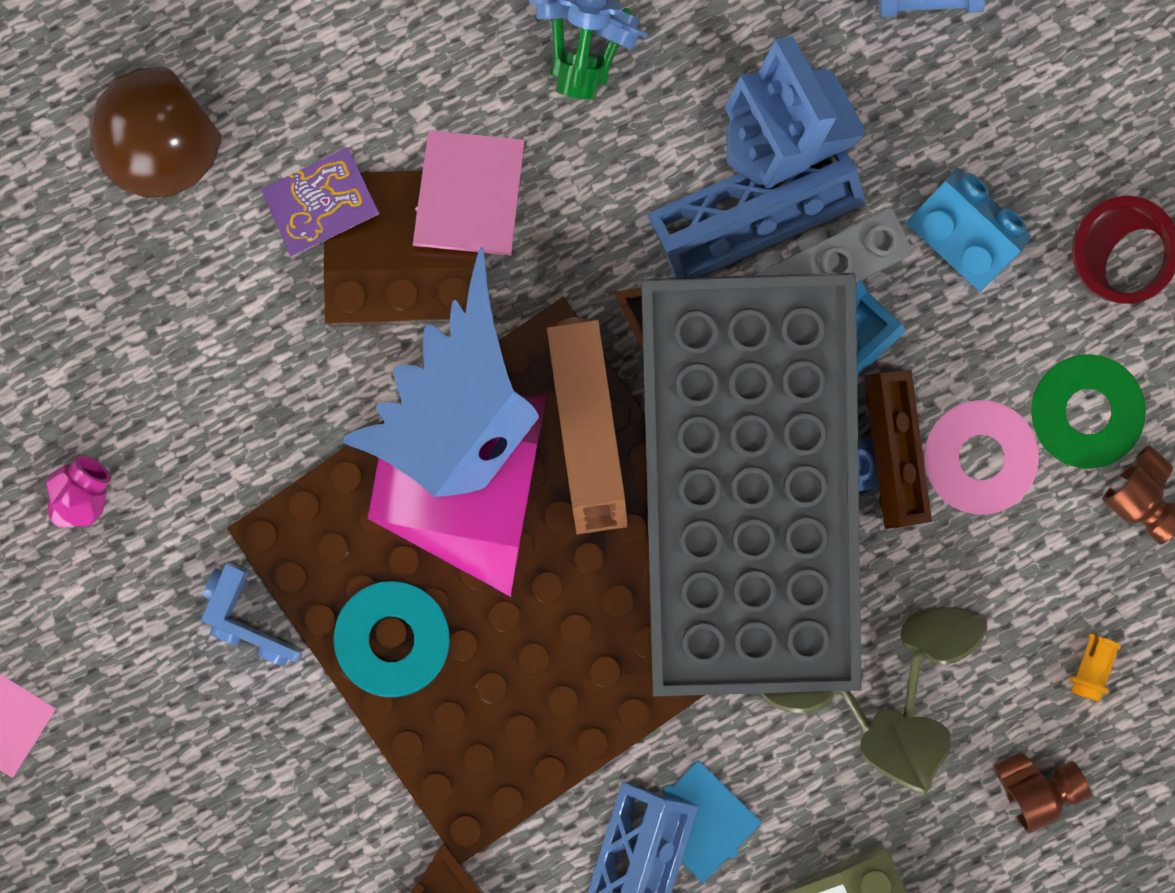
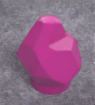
(77, 492)

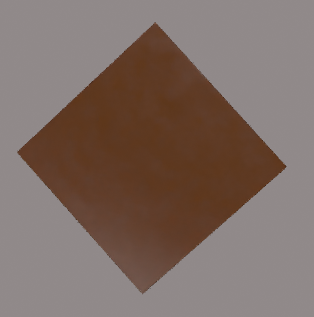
(531, 681)

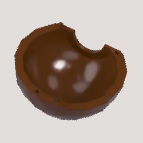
(152, 134)

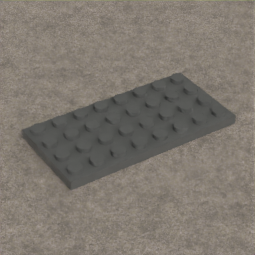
(752, 483)

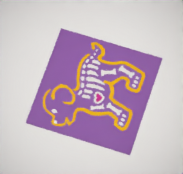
(319, 201)

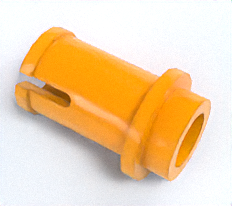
(1095, 668)

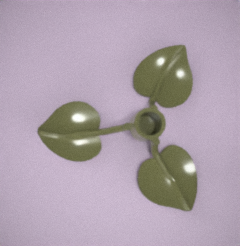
(898, 743)

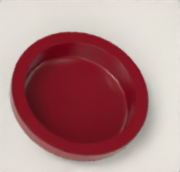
(1103, 228)

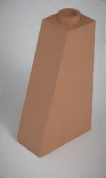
(587, 425)

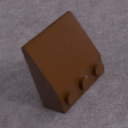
(377, 272)

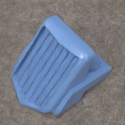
(787, 117)

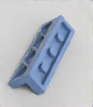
(758, 219)
(652, 848)

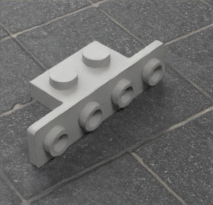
(859, 249)

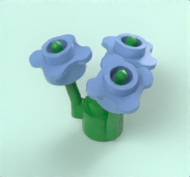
(579, 71)

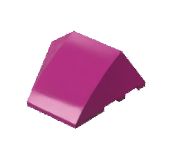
(472, 529)

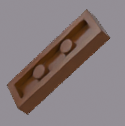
(897, 449)

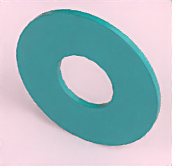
(399, 601)

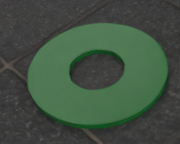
(1094, 373)

